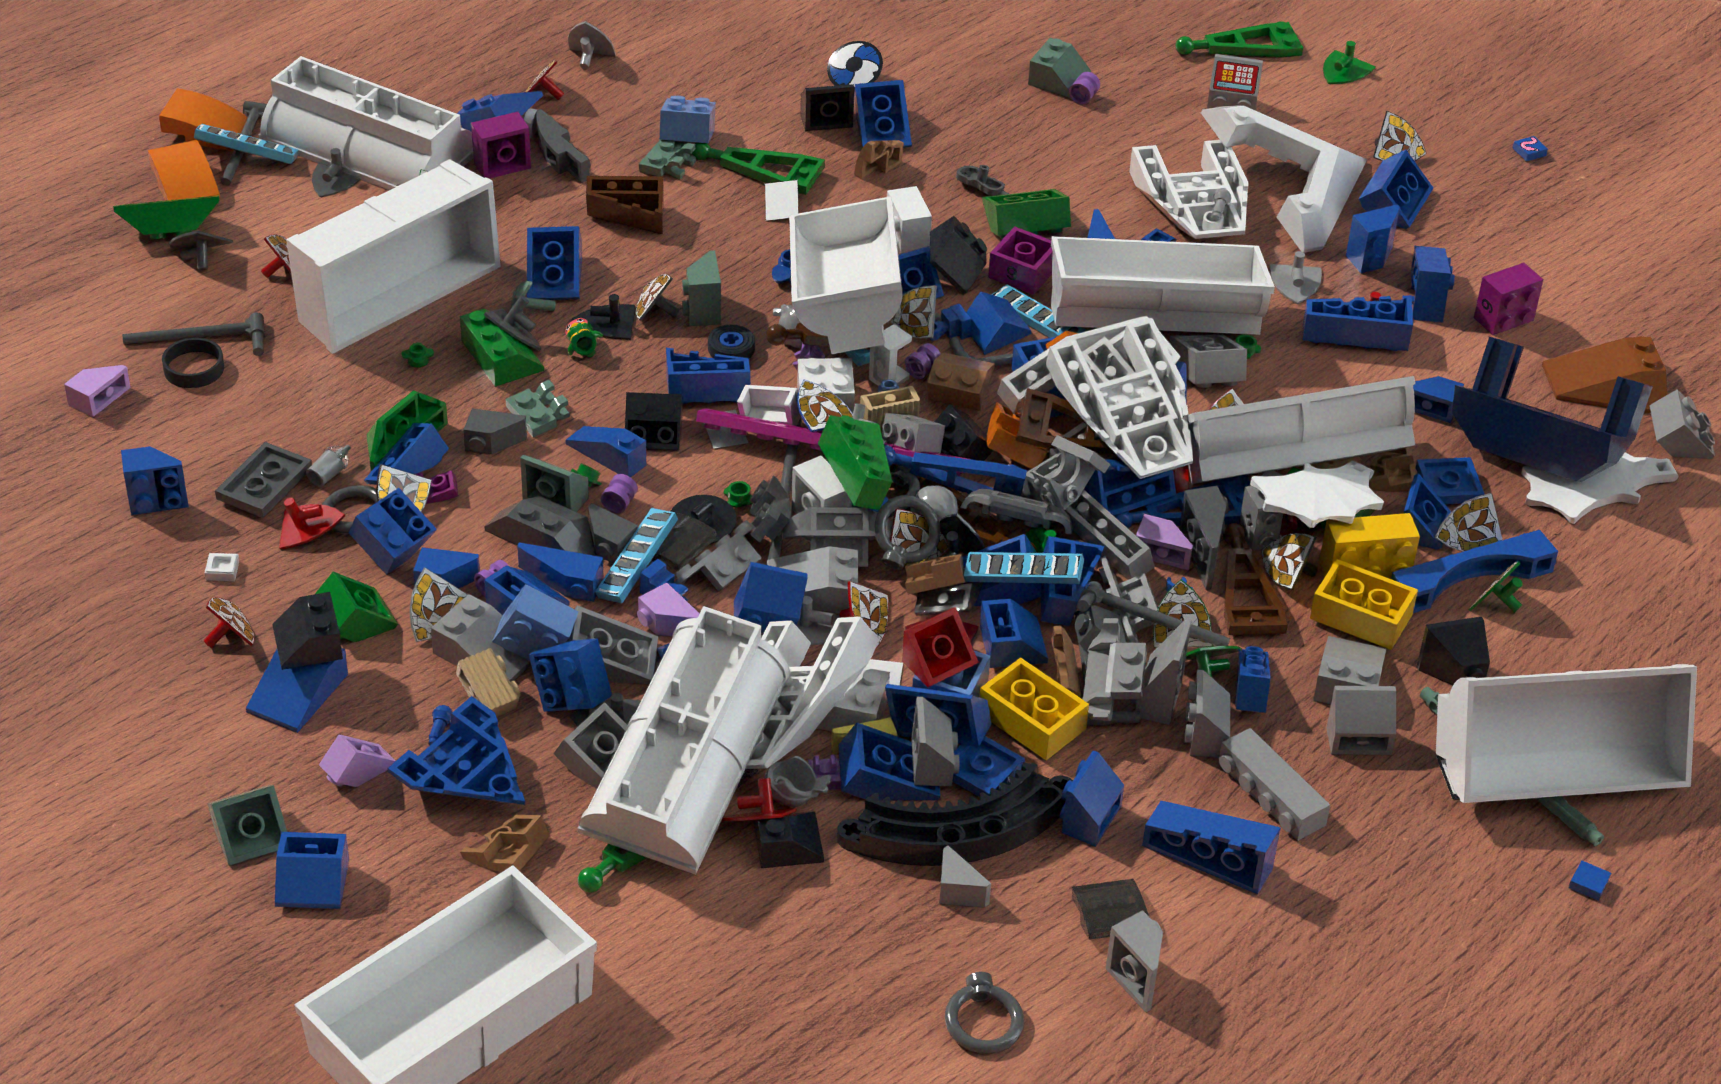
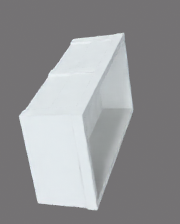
(394, 254)
(452, 989)

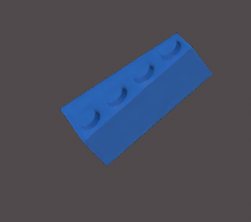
(1360, 322)
(1214, 843)

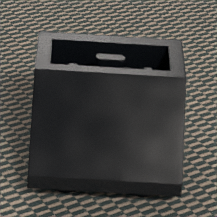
(655, 418)
(962, 435)

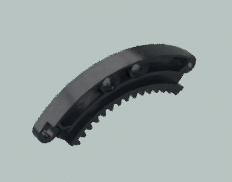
(972, 830)

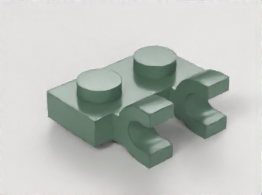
(667, 157)
(538, 417)

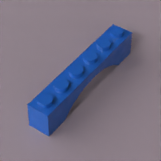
(1431, 578)

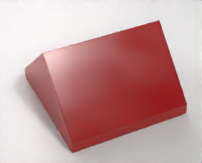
(938, 648)

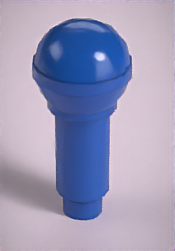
(441, 718)

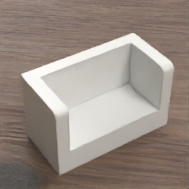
(884, 357)
(770, 403)

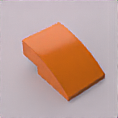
(190, 109)
(182, 171)
(1002, 437)

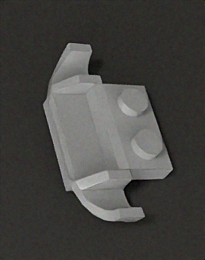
(1011, 506)
(836, 528)
(1113, 671)

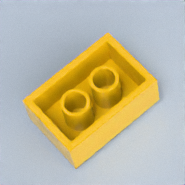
(1372, 543)
(1363, 604)
(1035, 708)

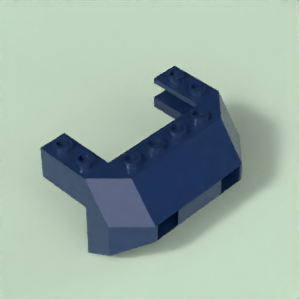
(1539, 436)

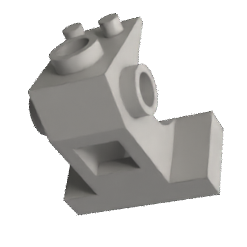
(1064, 487)

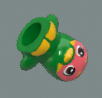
(582, 337)

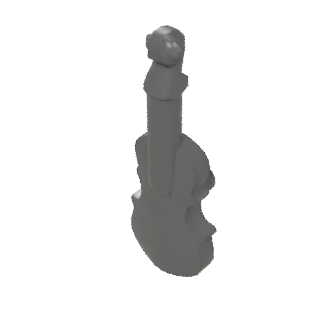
(979, 178)

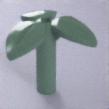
(539, 304)

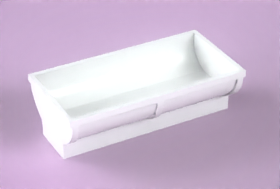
(378, 130)
(846, 272)
(1172, 282)
(1302, 430)
(1568, 733)
(688, 741)

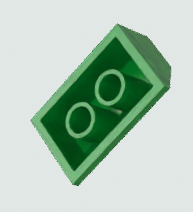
(1028, 211)
(496, 351)

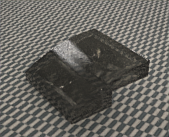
(684, 542)
(939, 600)
(1106, 905)

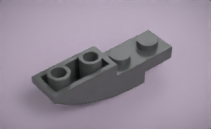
(557, 150)
(770, 509)

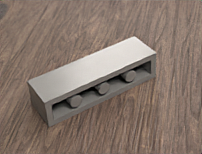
(1100, 527)
(1274, 784)

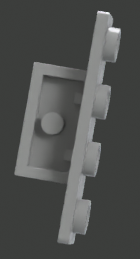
(725, 562)
(1134, 590)

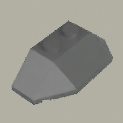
(543, 524)

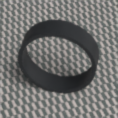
(197, 379)

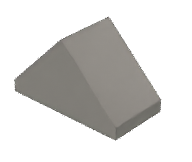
(962, 883)

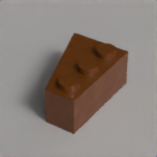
(627, 200)

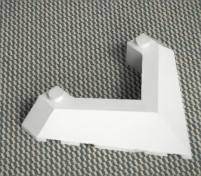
(1331, 170)

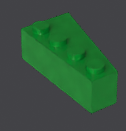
(858, 459)

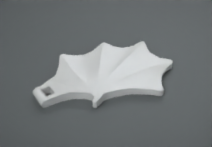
(1607, 487)
(1320, 493)

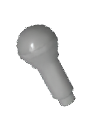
(1222, 198)

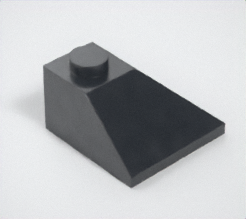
(1455, 650)
(789, 840)

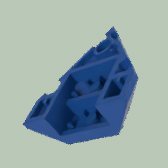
(464, 760)

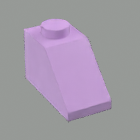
(96, 388)
(1165, 541)
(663, 610)
(354, 761)

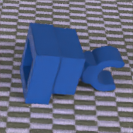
(953, 323)
(657, 575)

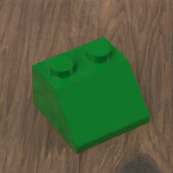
(357, 608)

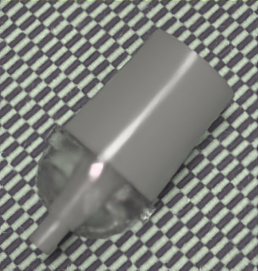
(328, 464)

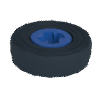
(731, 341)

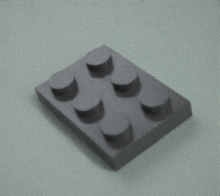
(263, 479)

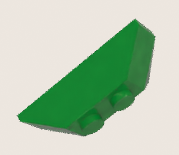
(167, 215)
(394, 423)

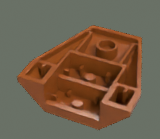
(1591, 373)

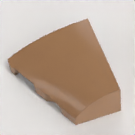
(878, 155)
(1393, 471)
(934, 573)
(1066, 661)
(509, 844)

